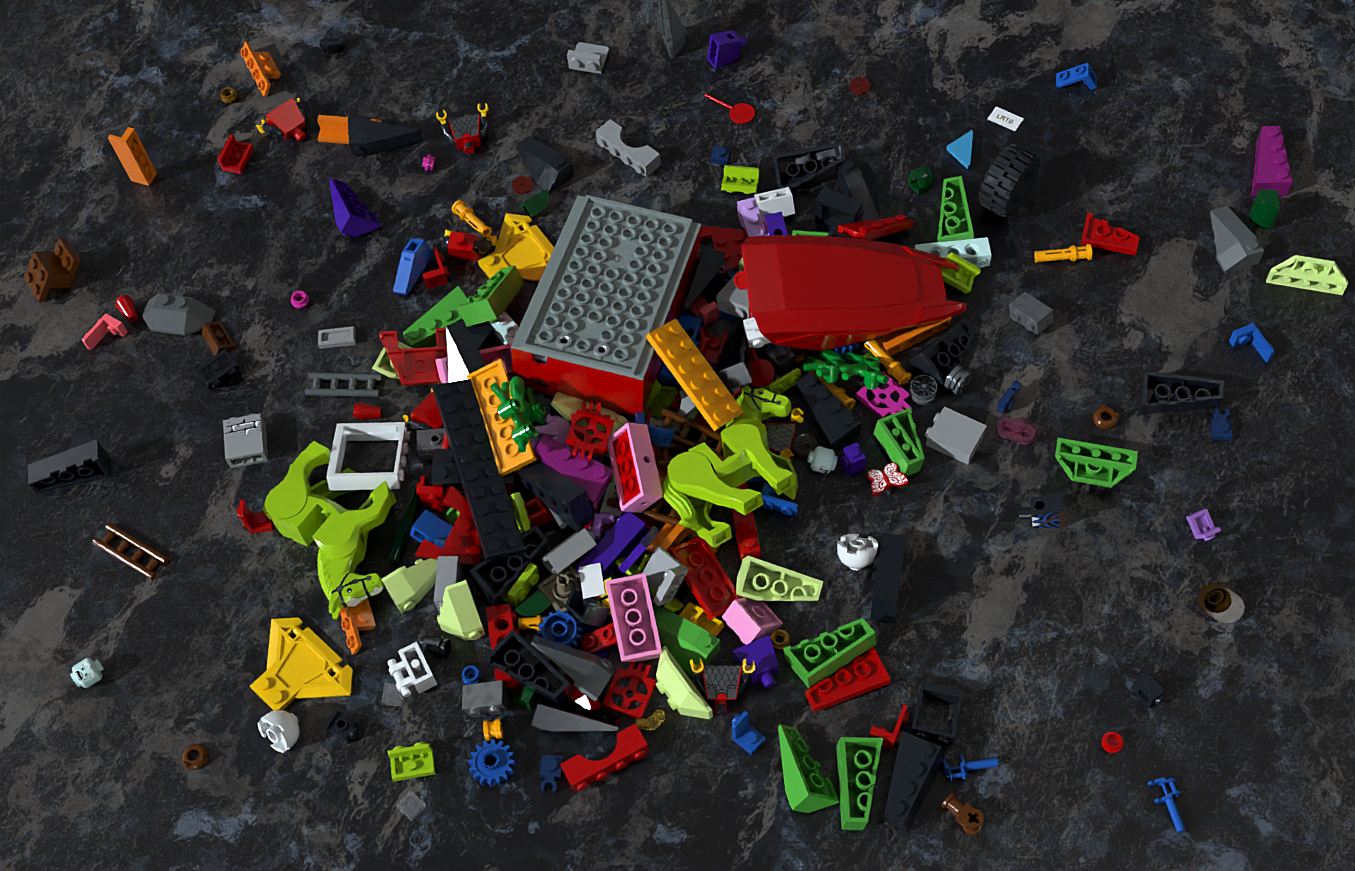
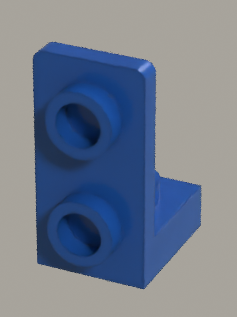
(1082, 72)
(1255, 336)
(658, 435)
(771, 502)
(745, 734)

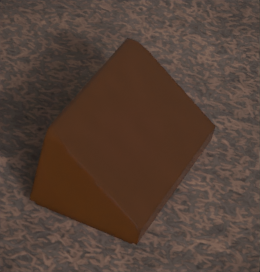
(217, 337)

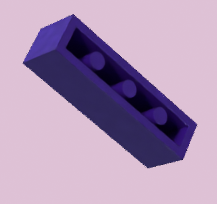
(615, 543)

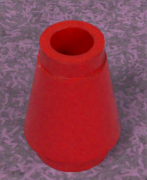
(127, 308)
(366, 411)

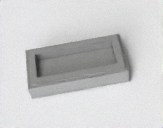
(337, 337)

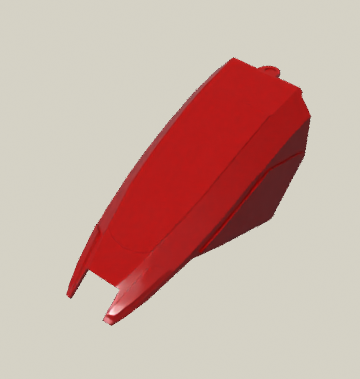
(840, 289)

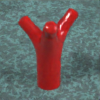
(704, 340)

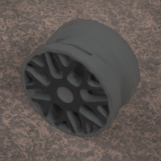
(958, 380)
(923, 390)

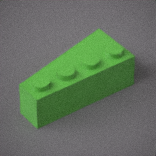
(954, 212)
(492, 297)
(422, 332)
(830, 651)
(857, 775)

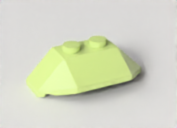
(1309, 274)
(679, 688)

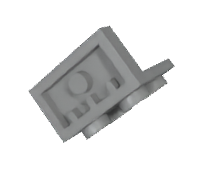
(664, 575)

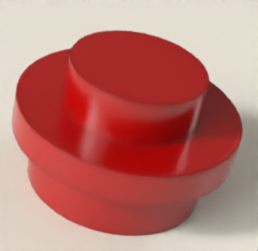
(1112, 742)

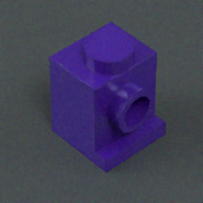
(853, 459)

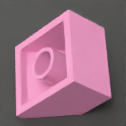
(751, 619)

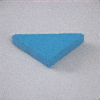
(962, 149)

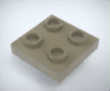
(559, 586)

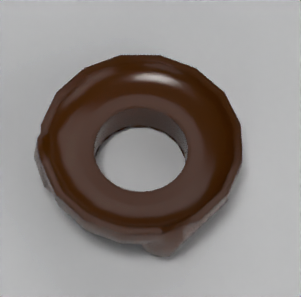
(1106, 425)
(199, 762)

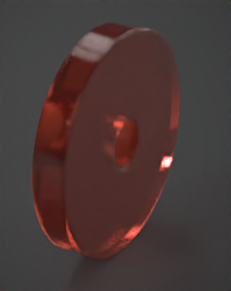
(854, 86)
(527, 185)

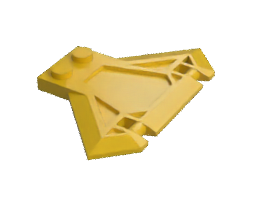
(525, 249)
(300, 667)

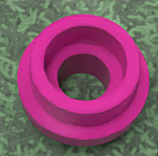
(428, 162)
(299, 295)

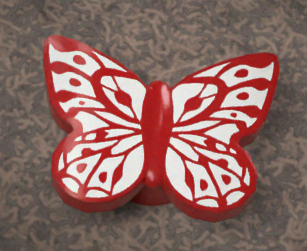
(886, 478)

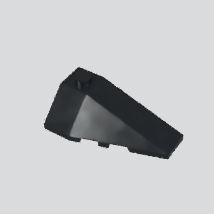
(572, 717)

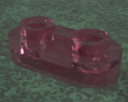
(1016, 430)

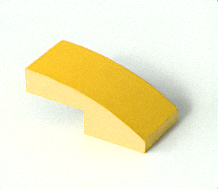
(697, 616)

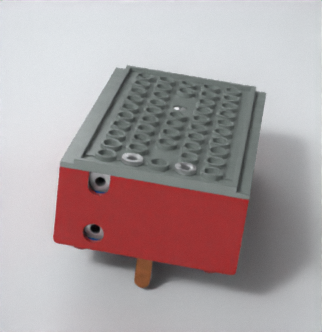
(600, 295)

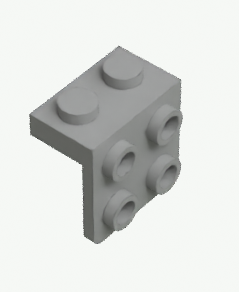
(588, 57)

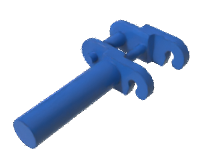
(965, 766)
(1170, 801)

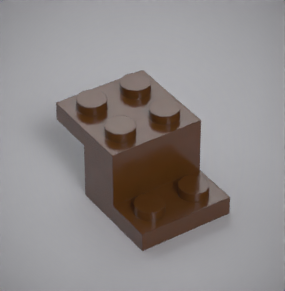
(51, 269)

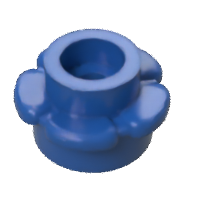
(467, 672)

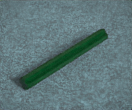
(405, 526)

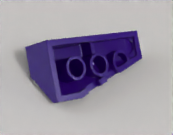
(350, 212)

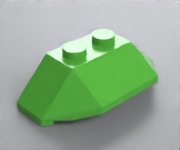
(1095, 462)

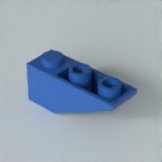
(412, 263)
(431, 528)

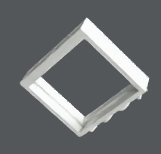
(367, 432)

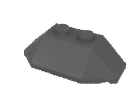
(176, 314)

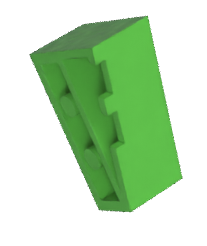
(900, 441)

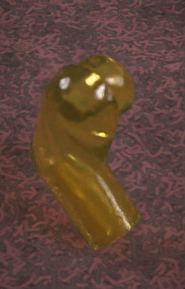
(652, 722)

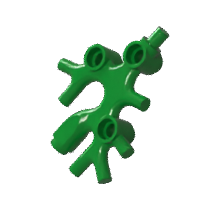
(832, 363)
(519, 409)

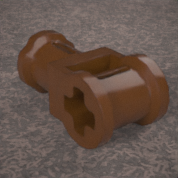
(964, 814)

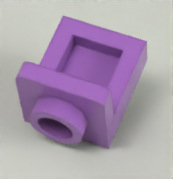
(600, 520)
(1202, 525)

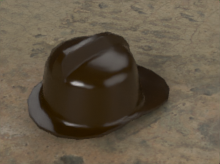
(1221, 603)

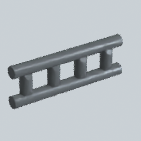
(352, 391)

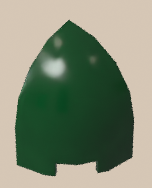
(921, 179)
(536, 203)
(533, 605)
(526, 697)

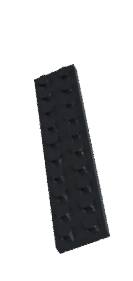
(478, 470)

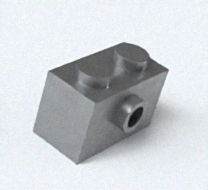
(1031, 313)
(428, 441)
(485, 698)

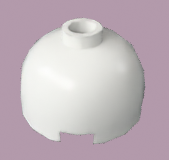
(857, 551)
(280, 728)

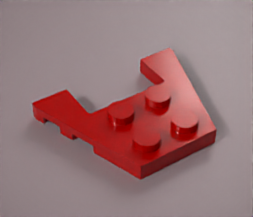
(726, 241)
(415, 365)
(463, 537)

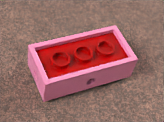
(634, 467)

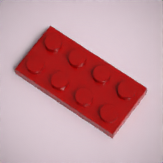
(705, 577)

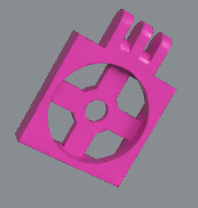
(893, 407)

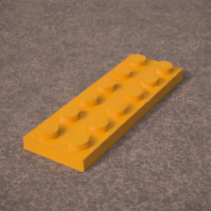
(694, 374)
(499, 430)

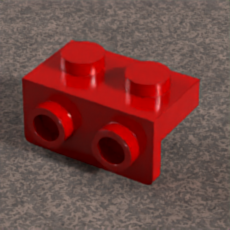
(234, 155)
(431, 496)

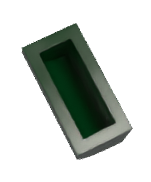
(1265, 208)

